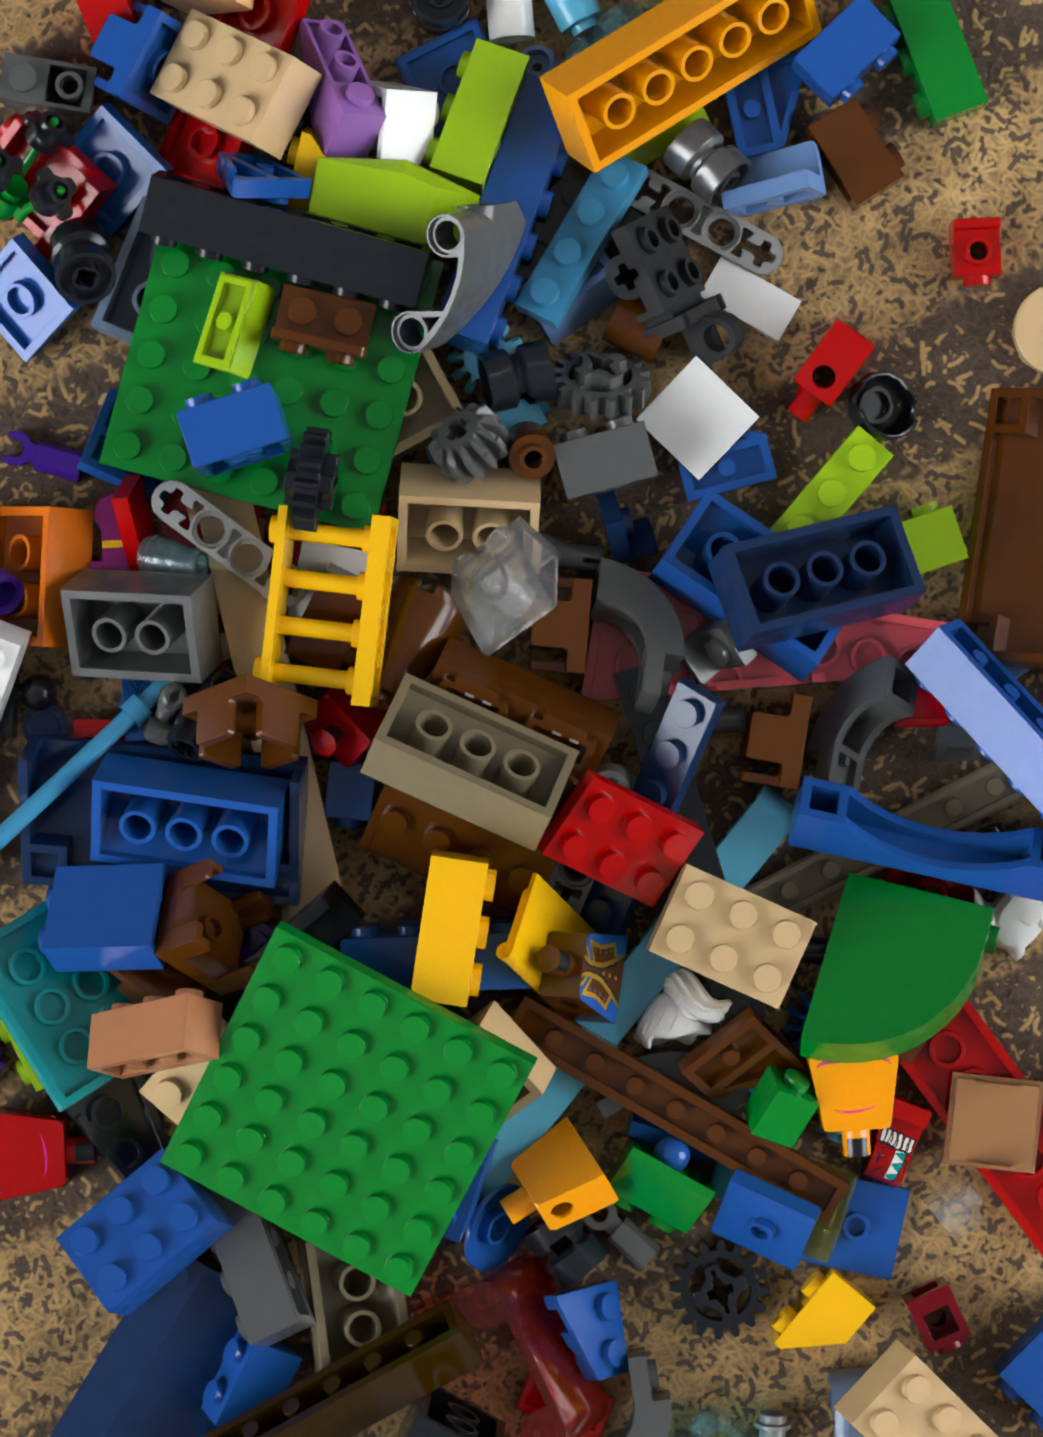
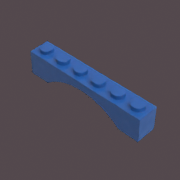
(845, 824)

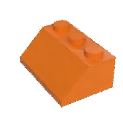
(44, 552)

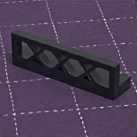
(323, 918)

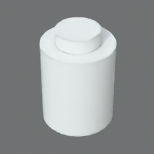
(510, 21)

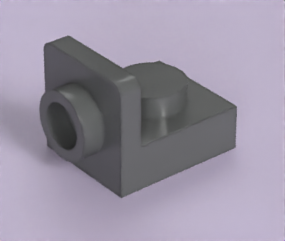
(712, 649)

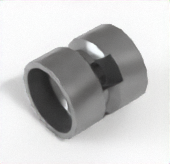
(700, 156)

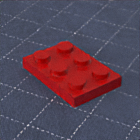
(620, 838)

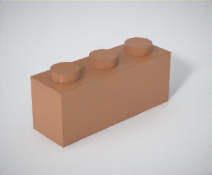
(155, 1034)

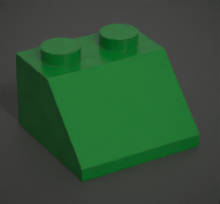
(667, 1194)

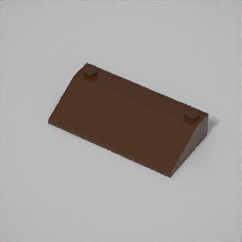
(1005, 547)

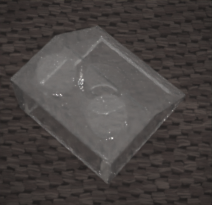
(505, 584)

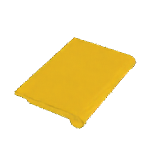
(537, 915)

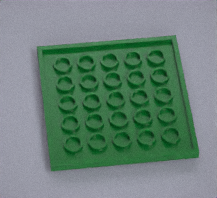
(357, 403)
(347, 1108)

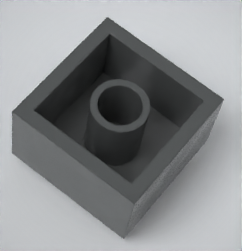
(604, 460)

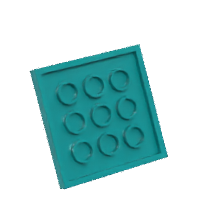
(51, 1010)

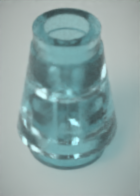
(169, 555)

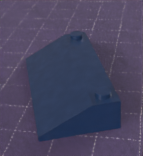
(63, 829)
(158, 1363)

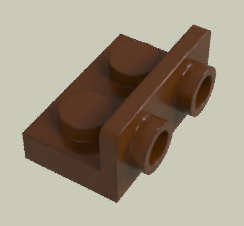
(324, 324)

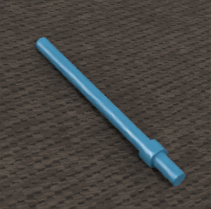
(134, 711)

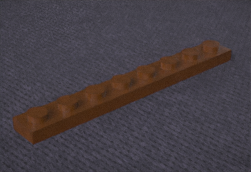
(676, 1107)

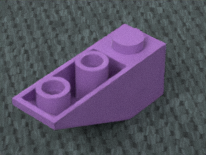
(344, 105)

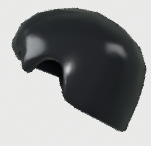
(868, 401)

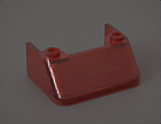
(516, 1295)

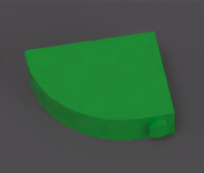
(893, 970)

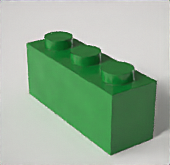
(936, 59)

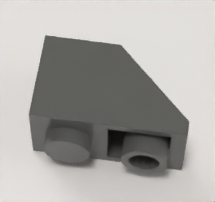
(46, 85)

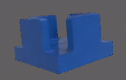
(137, 58)

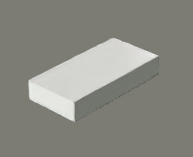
(751, 299)

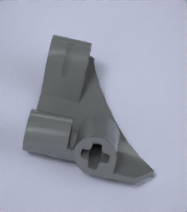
(484, 252)

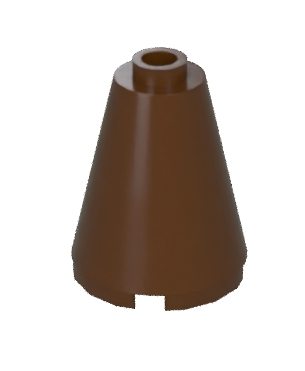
(415, 633)

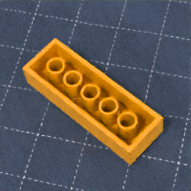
(667, 69)

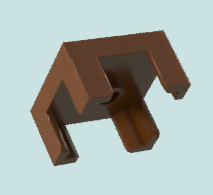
(205, 929)

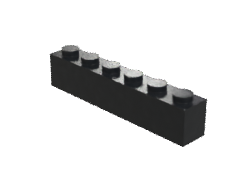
(286, 240)

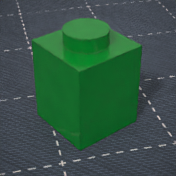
(780, 1106)

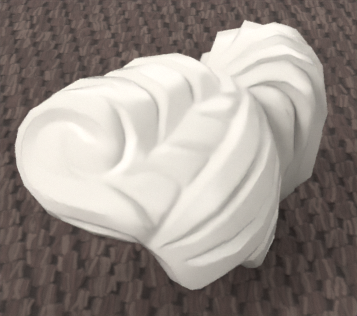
(679, 1012)

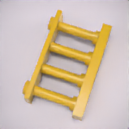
(370, 587)

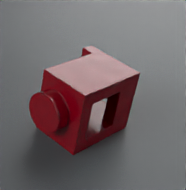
(947, 1334)

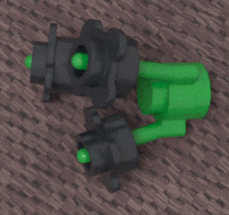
(50, 193)

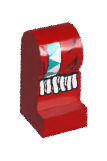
(895, 1145)

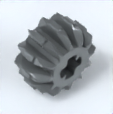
(469, 443)

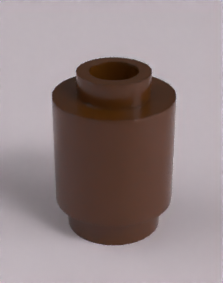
(528, 437)

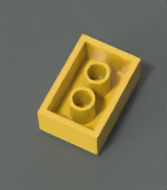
(453, 927)

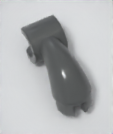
(168, 704)

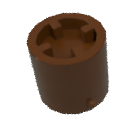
(627, 334)

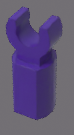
(47, 457)

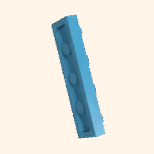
(580, 241)

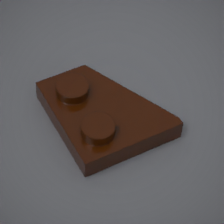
(738, 1056)

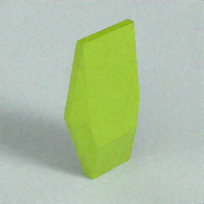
(385, 195)

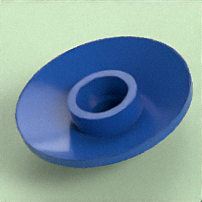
(491, 1234)

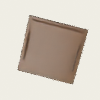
(993, 1122)

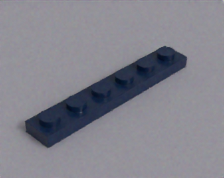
(664, 780)

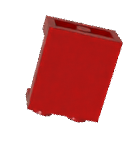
(92, 184)

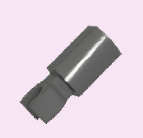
(625, 1237)

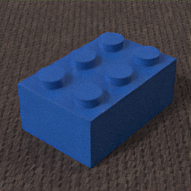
(235, 428)
(143, 1235)

